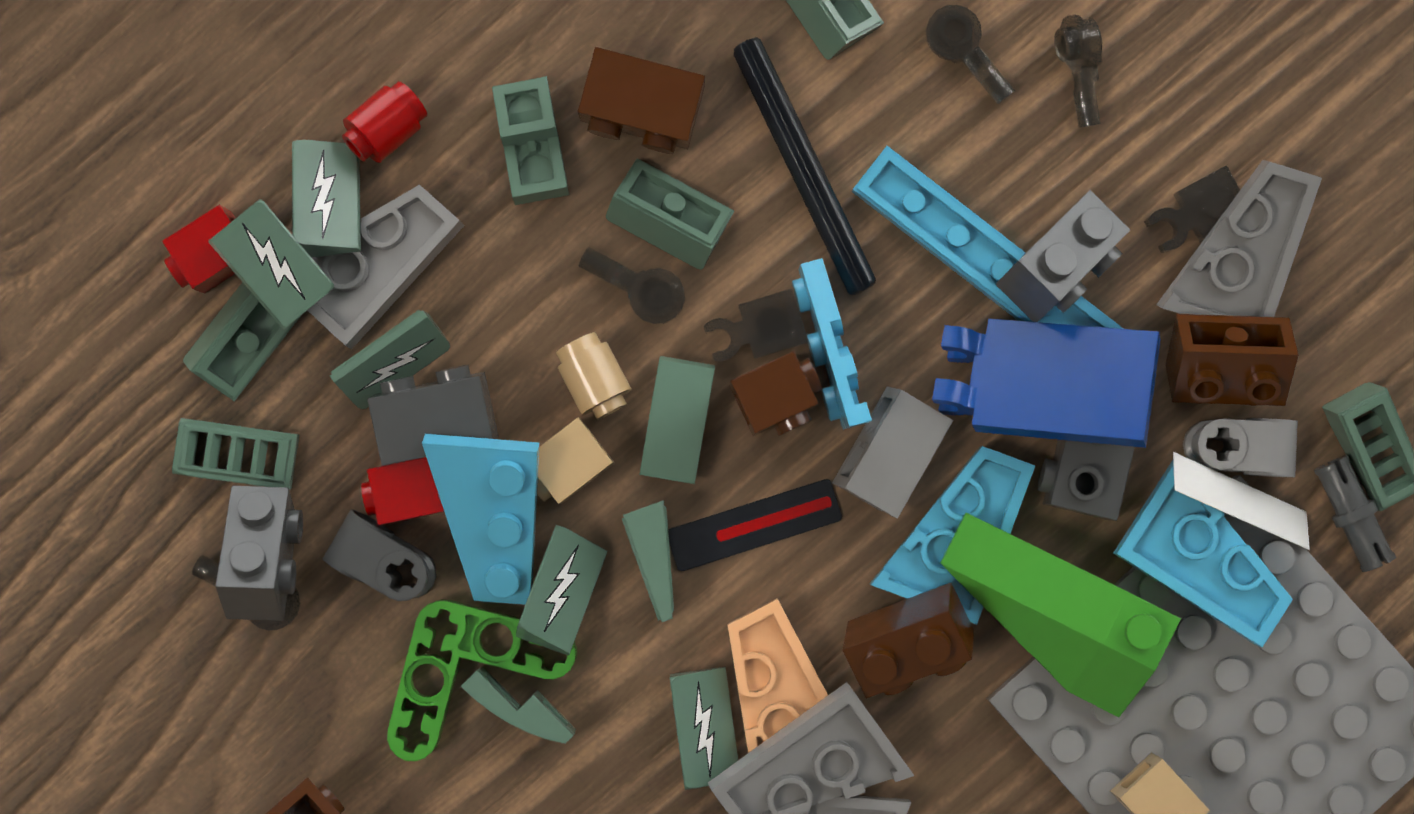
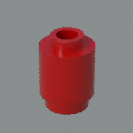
(383, 122)

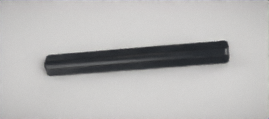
(804, 166)

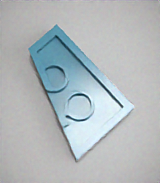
(815, 295)
(986, 488)
(490, 509)
(1204, 562)

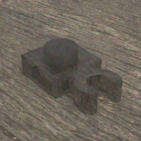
(1200, 208)
(766, 324)

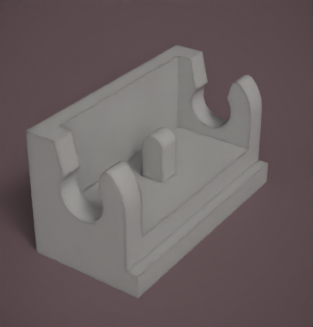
(892, 451)

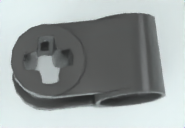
(372, 555)

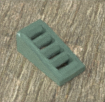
(1340, 416)
(187, 445)
(650, 543)

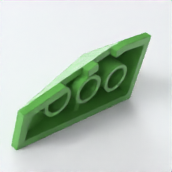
(1076, 625)

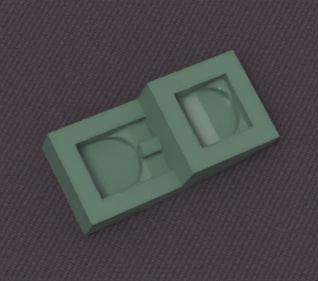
(530, 140)
(677, 419)
(534, 716)

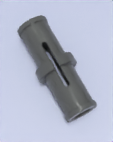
(1355, 513)

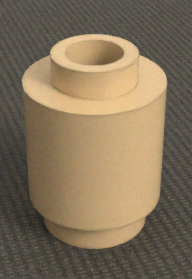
(593, 376)

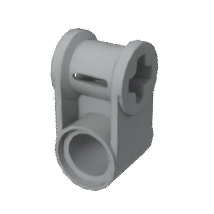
(1250, 446)

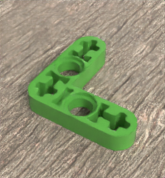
(463, 644)

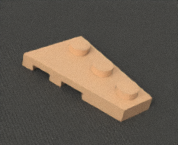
(771, 672)

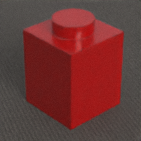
(193, 258)
(401, 492)

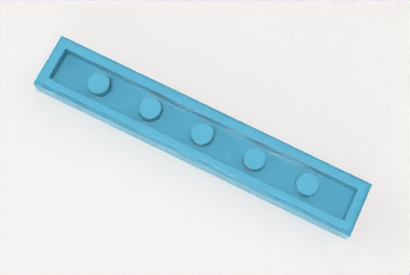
(956, 235)

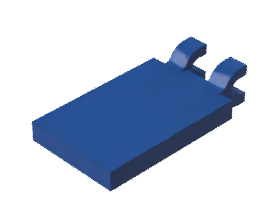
(1053, 381)

